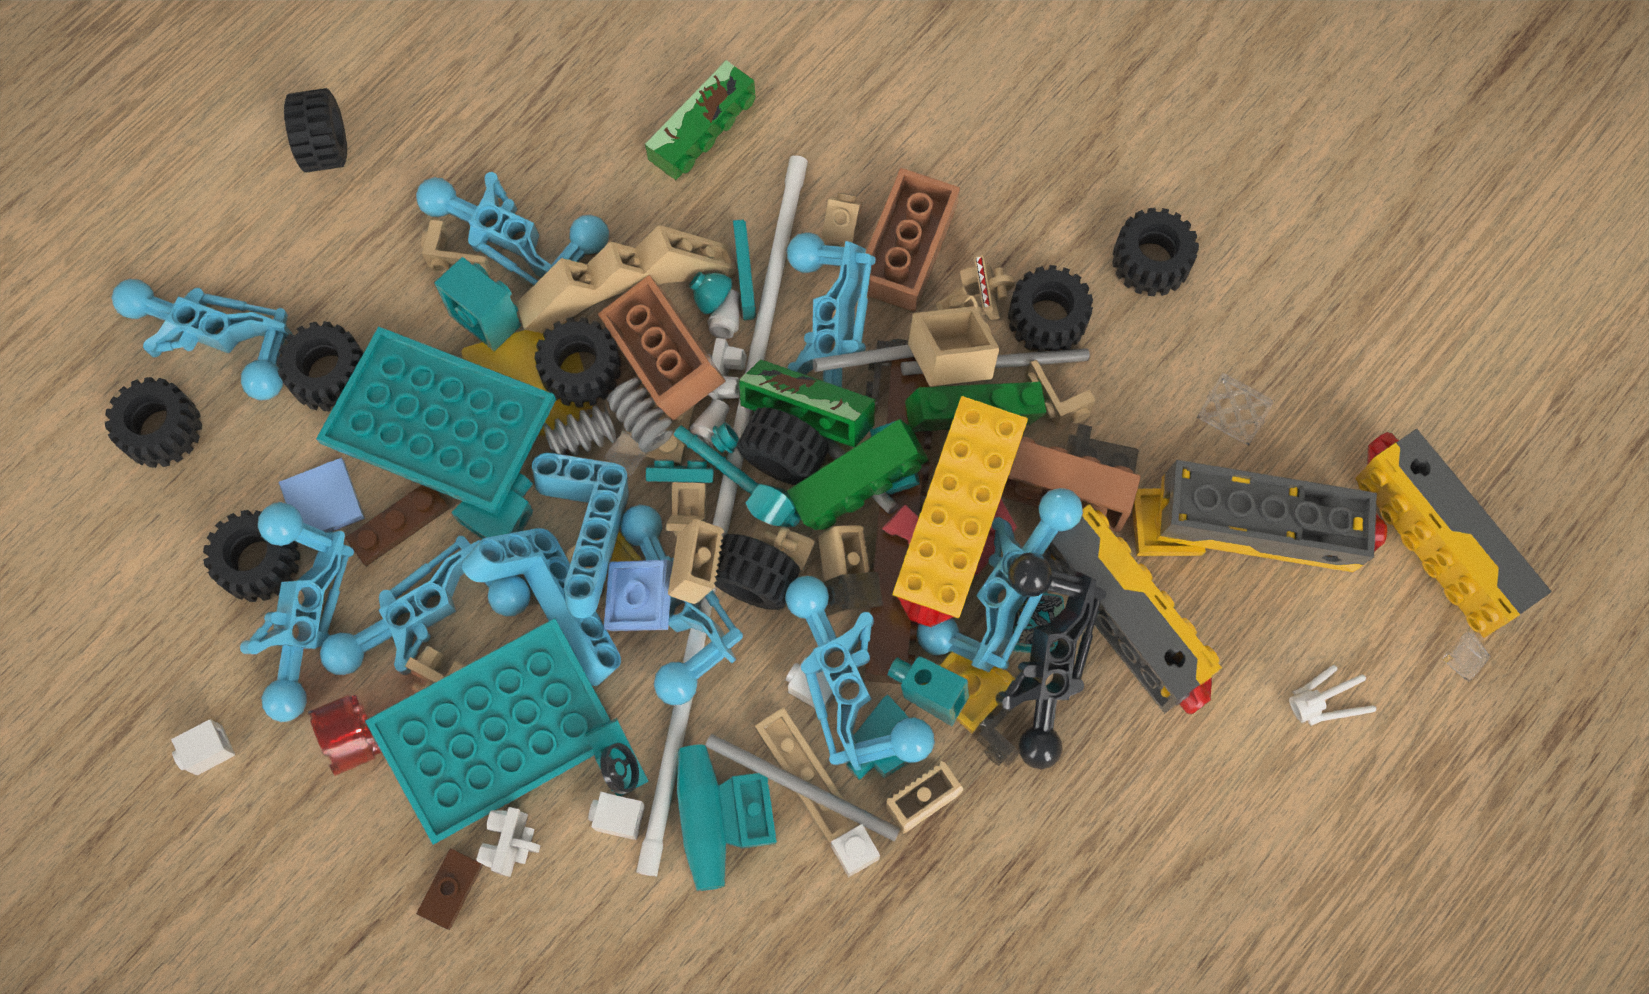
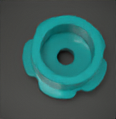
(724, 438)

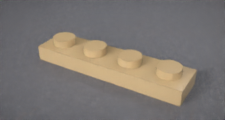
(797, 758)

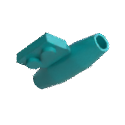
(716, 815)

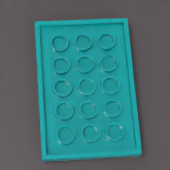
(437, 420)
(490, 730)

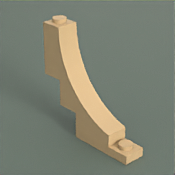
(663, 255)

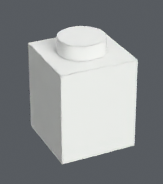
(799, 686)
(202, 747)
(616, 815)
(855, 850)

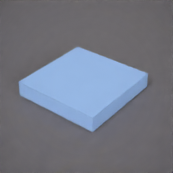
(324, 496)
(638, 595)

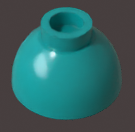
(710, 290)

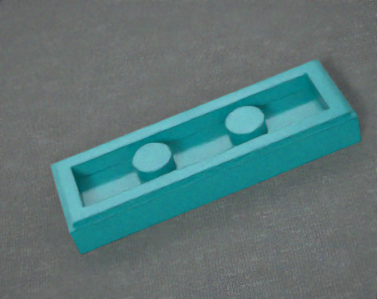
(744, 269)

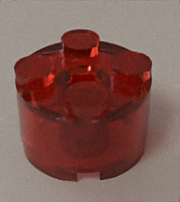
(343, 735)

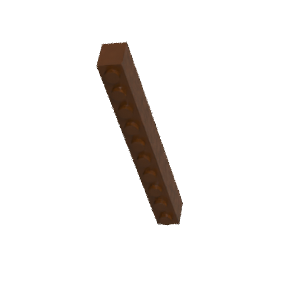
(891, 625)

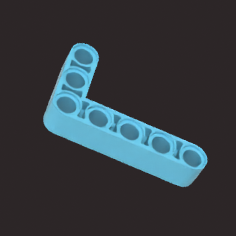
(604, 489)
(545, 569)

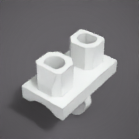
(724, 359)
(513, 842)

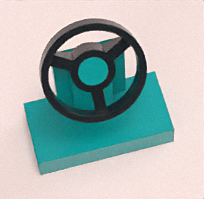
(616, 758)

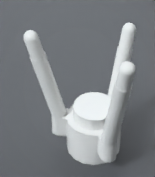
(1308, 704)

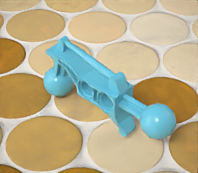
(438, 198)
(808, 254)
(259, 378)
(1059, 511)
(280, 526)
(345, 652)
(677, 681)
(909, 739)

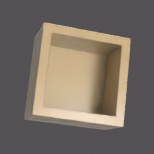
(953, 346)

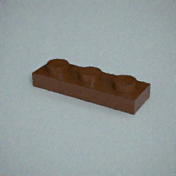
(396, 524)

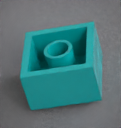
(478, 303)

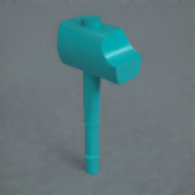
(765, 503)

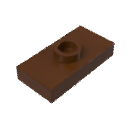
(449, 889)

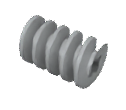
(638, 416)
(580, 432)

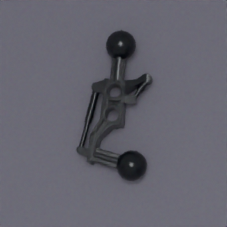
(1030, 577)

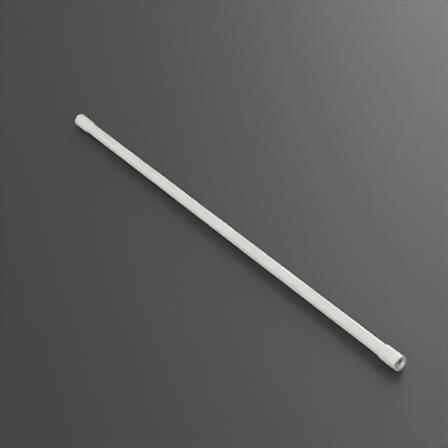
(653, 843)

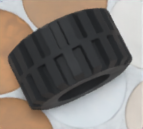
(315, 130)
(1164, 231)
(1055, 287)
(575, 338)
(306, 349)
(139, 403)
(782, 445)
(225, 552)
(754, 571)

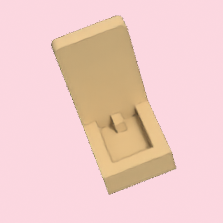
(841, 219)
(434, 250)
(1073, 409)
(687, 504)

